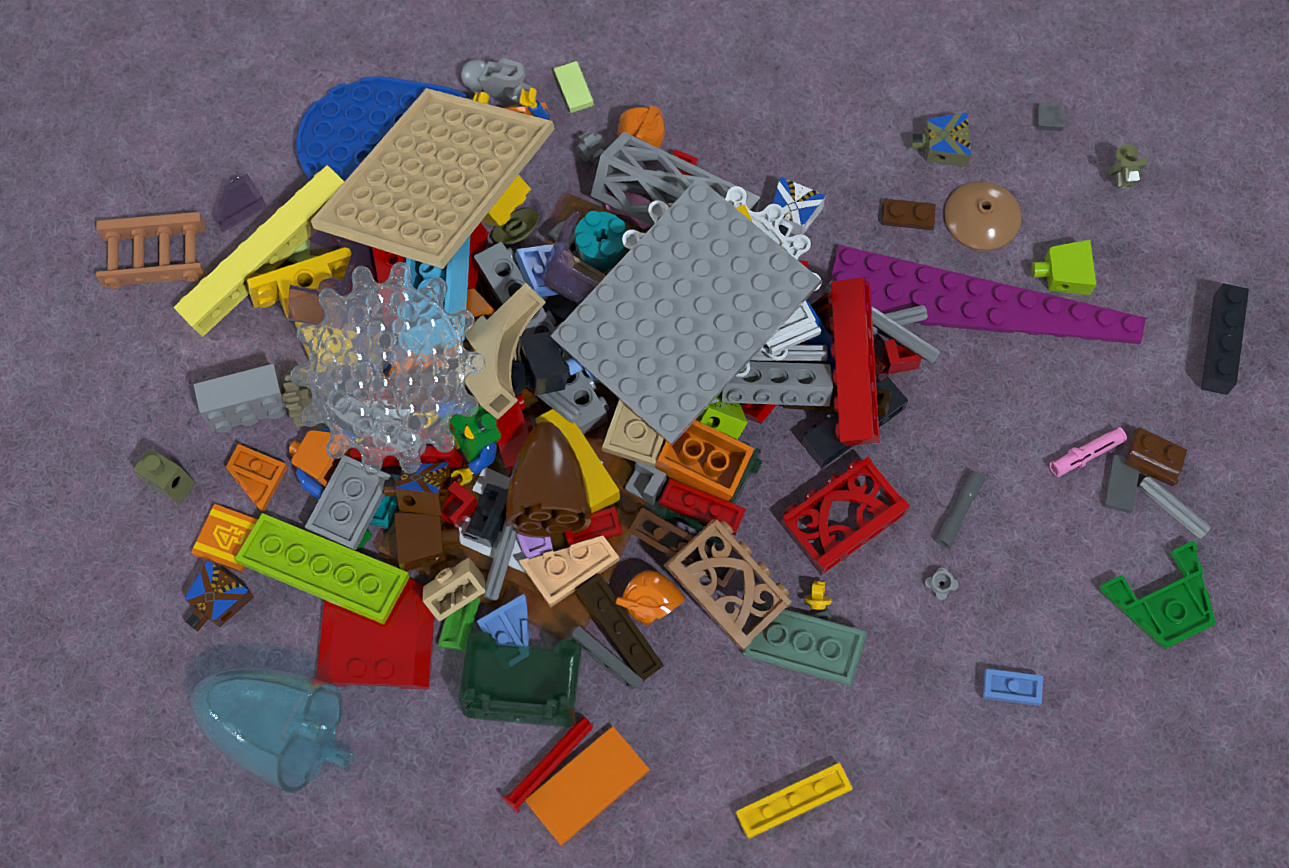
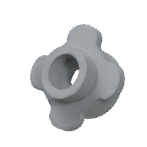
(944, 576)

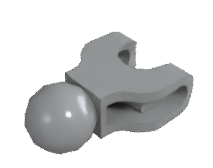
(496, 79)

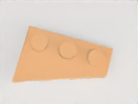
(566, 570)

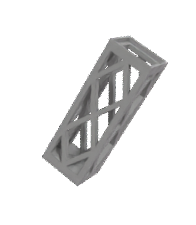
(622, 158)

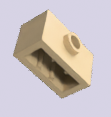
(453, 589)

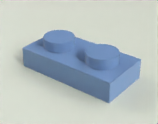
(1013, 687)

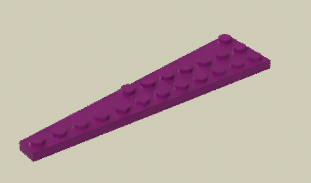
(978, 303)

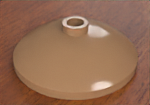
(979, 227)

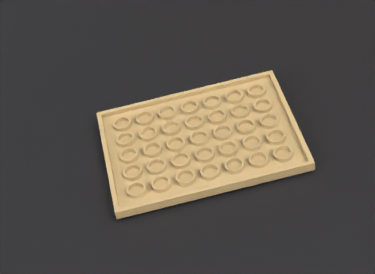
(433, 177)

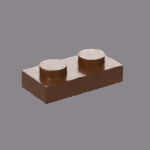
(908, 214)

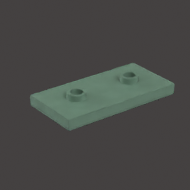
(809, 646)

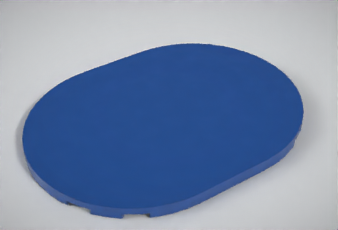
(353, 120)

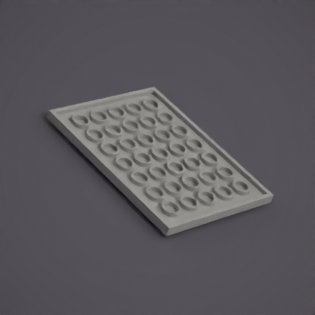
(685, 310)

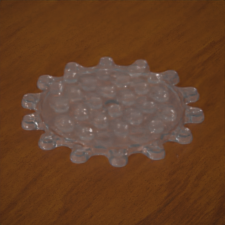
(347, 363)

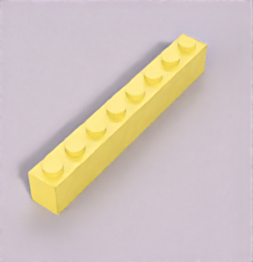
(258, 254)

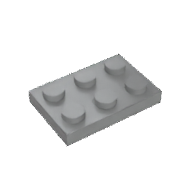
(347, 504)

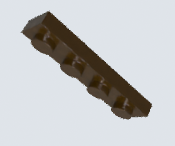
(619, 627)

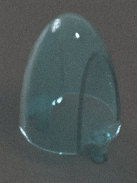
(271, 723)

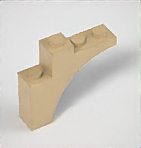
(497, 342)

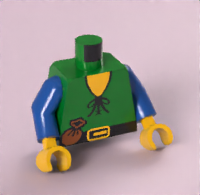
(475, 441)

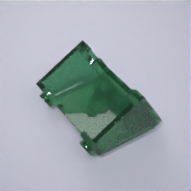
(520, 682)

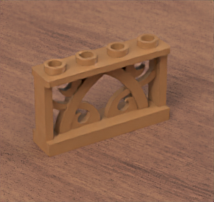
(690, 579)

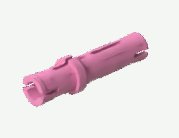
(1079, 456)

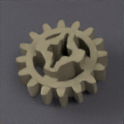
(296, 399)

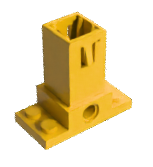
(308, 274)

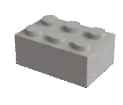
(241, 398)

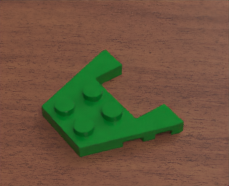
(1173, 611)

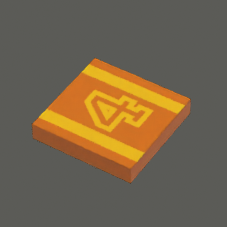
(223, 537)

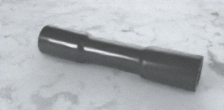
(967, 495)

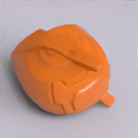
(643, 124)
(650, 597)

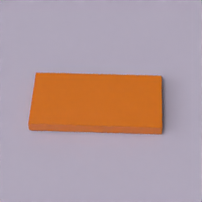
(587, 786)

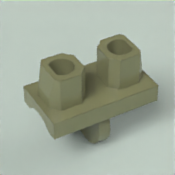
(1127, 167)

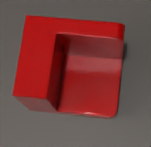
(899, 358)
(458, 505)

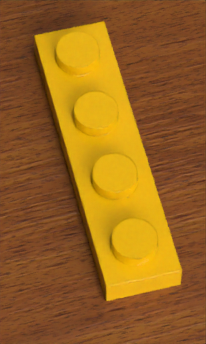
(793, 801)

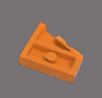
(256, 474)

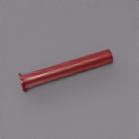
(548, 764)

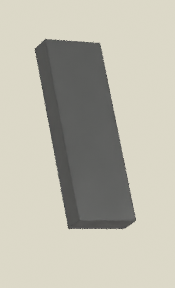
(605, 658)

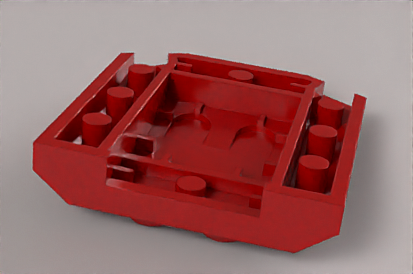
(378, 654)

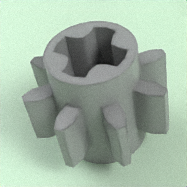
(591, 147)

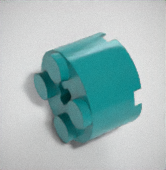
(600, 240)

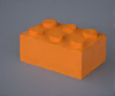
(705, 460)

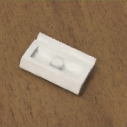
(795, 330)

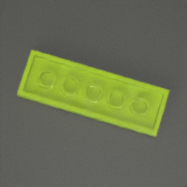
(322, 568)

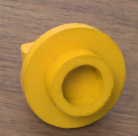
(818, 599)

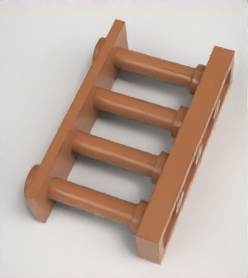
(139, 229)

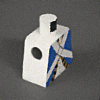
(799, 206)

